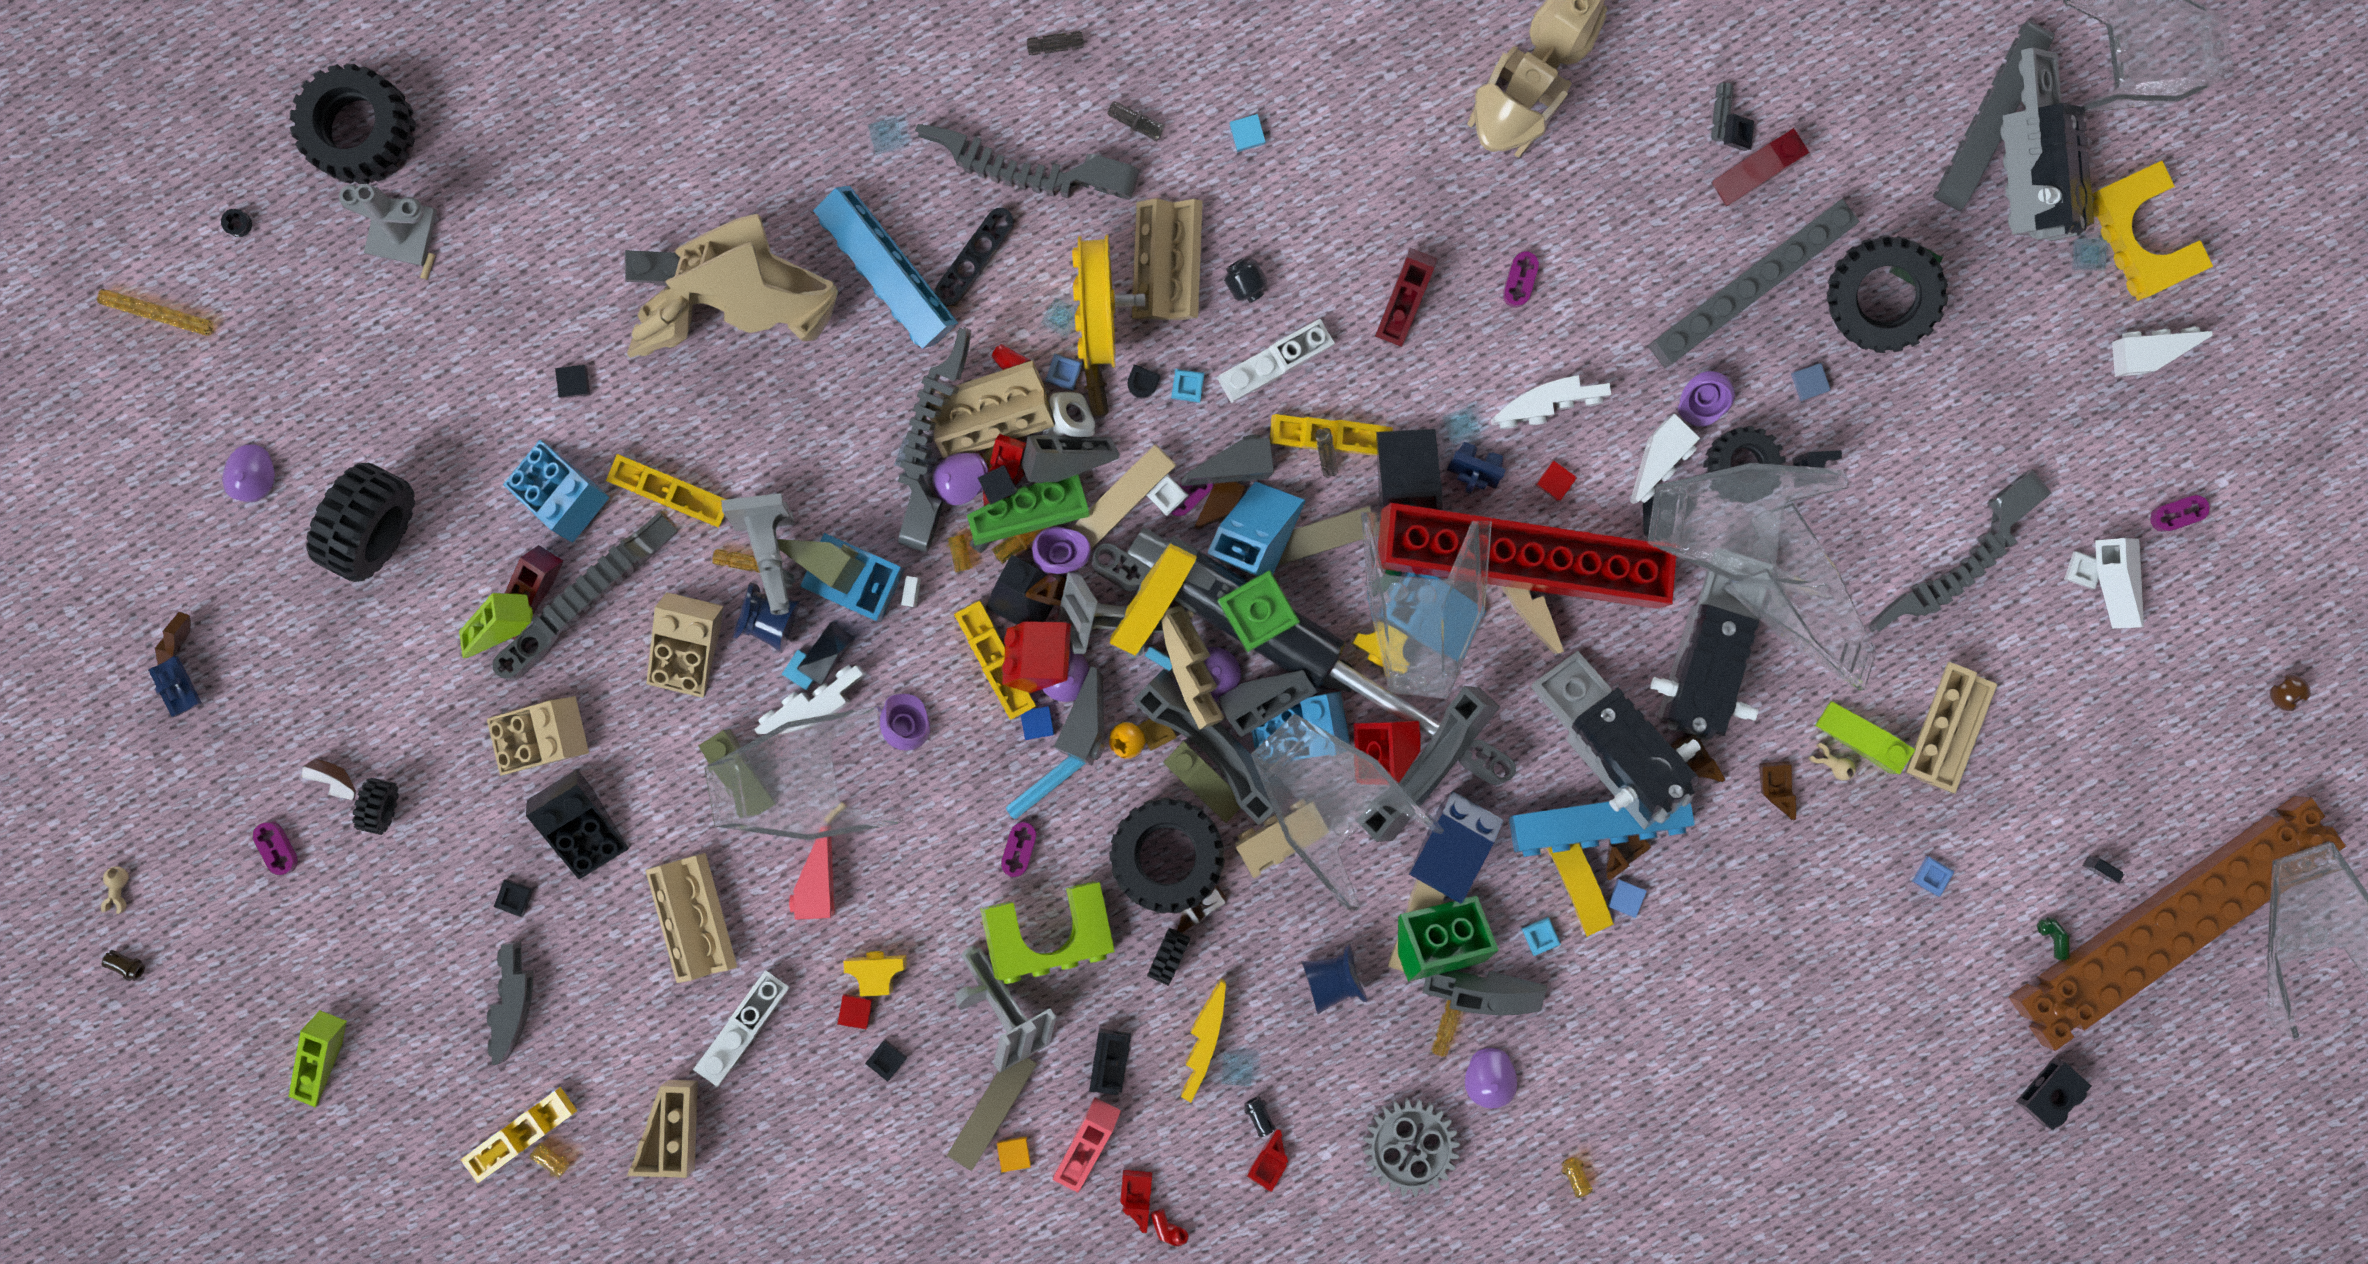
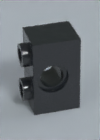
(2037, 1096)

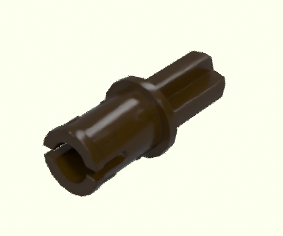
(1096, 390)

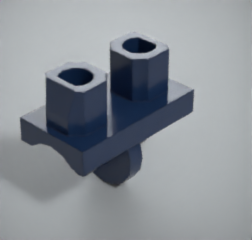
(1476, 471)
(174, 686)

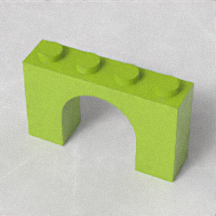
(1088, 938)

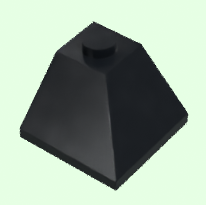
(1009, 593)

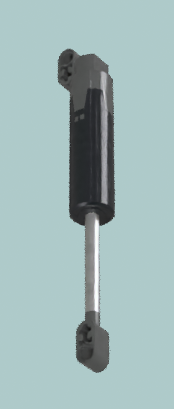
(1296, 649)

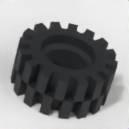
(375, 806)
(1168, 956)

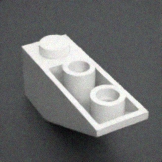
(2146, 354)
(1663, 450)
(2121, 580)

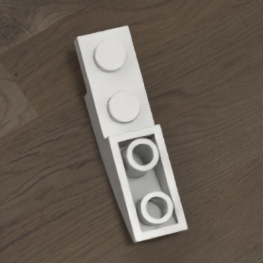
(1275, 361)
(1538, 403)
(826, 701)
(741, 1028)

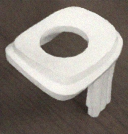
(1063, 423)

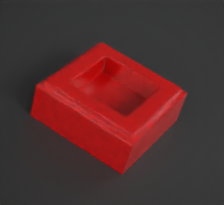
(1556, 481)
(855, 1011)

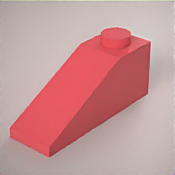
(815, 887)
(1087, 1144)

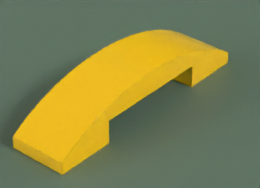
(1582, 889)

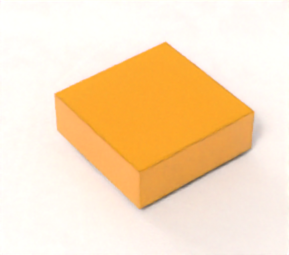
(1013, 1154)

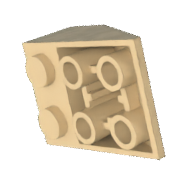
(683, 643)
(537, 735)

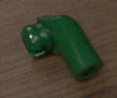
(2058, 934)

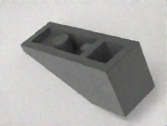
(1065, 456)
(1242, 461)
(1263, 699)
(1084, 727)

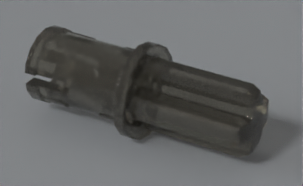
(1136, 120)

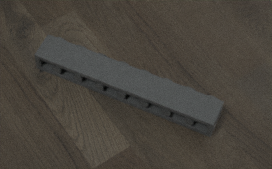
(1753, 283)

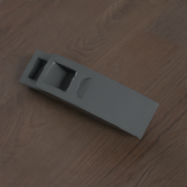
(650, 266)
(1488, 996)
(509, 1015)

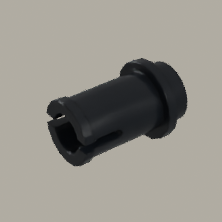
(1256, 1109)

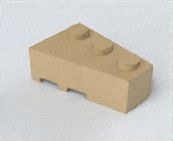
(1263, 847)
(670, 1133)

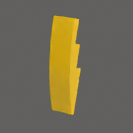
(1347, 435)
(666, 490)
(1153, 599)
(990, 653)
(1207, 1030)
(519, 1135)

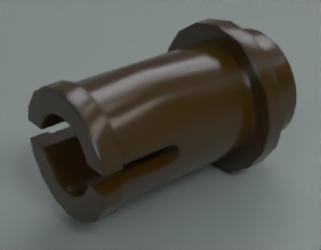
(123, 965)

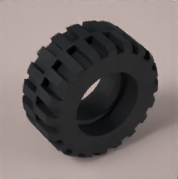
(326, 97)
(1908, 328)
(360, 522)
(1127, 847)

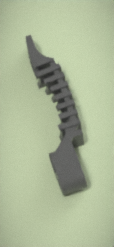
(1097, 171)
(2007, 508)
(924, 509)
(555, 618)

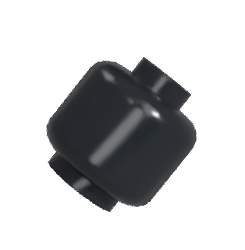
(1245, 280)

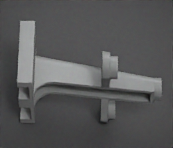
(397, 227)
(760, 518)
(1085, 614)
(1022, 1035)

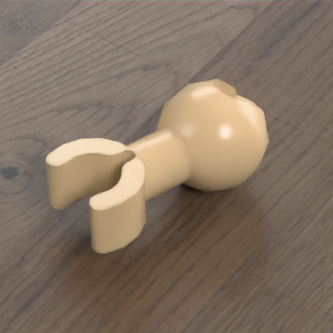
(1838, 766)
(115, 882)

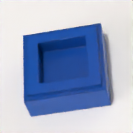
(1037, 723)

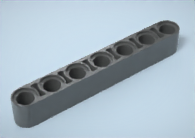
(1985, 128)

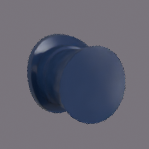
(759, 622)
(1333, 980)

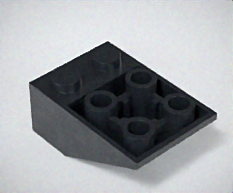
(1408, 468)
(575, 824)

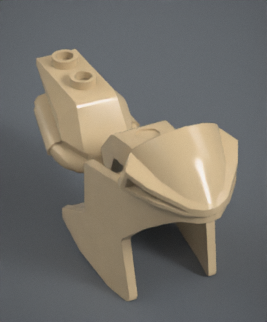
(1562, 34)
(741, 278)

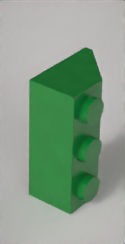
(1444, 938)

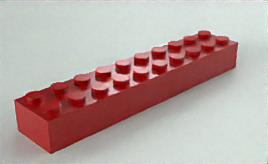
(1530, 556)

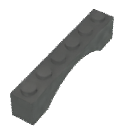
(1166, 705)
(1458, 729)

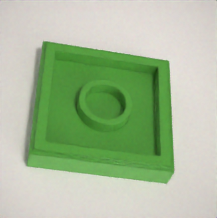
(1258, 611)

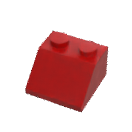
(1036, 655)
(1391, 743)

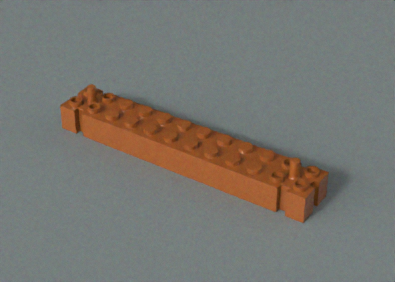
(2168, 925)

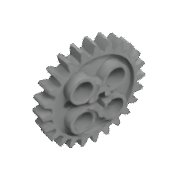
(1435, 1157)

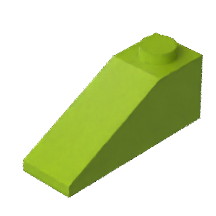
(494, 622)
(1865, 738)
(315, 1057)

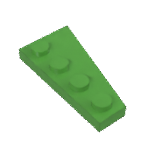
(1030, 510)

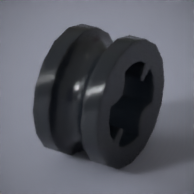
(244, 219)

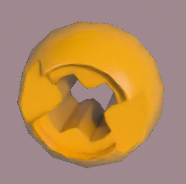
(1127, 740)

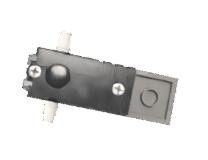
(2046, 156)
(1709, 664)
(1619, 742)

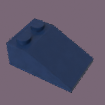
(1456, 856)

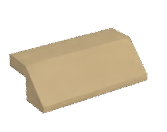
(1167, 259)
(1001, 403)
(1951, 728)
(691, 918)

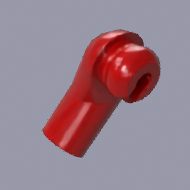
(1166, 1231)

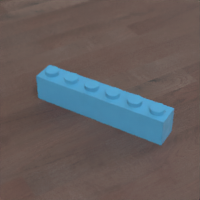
(885, 267)
(1587, 826)

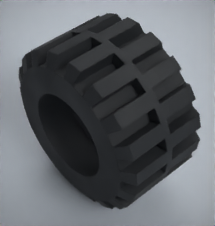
(1748, 438)

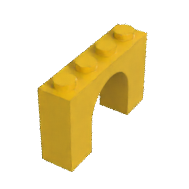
(2144, 271)

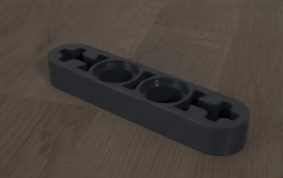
(971, 255)

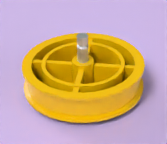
(1097, 301)

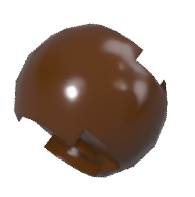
(2290, 692)

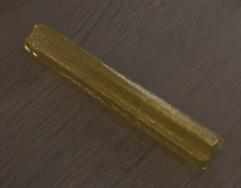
(155, 312)

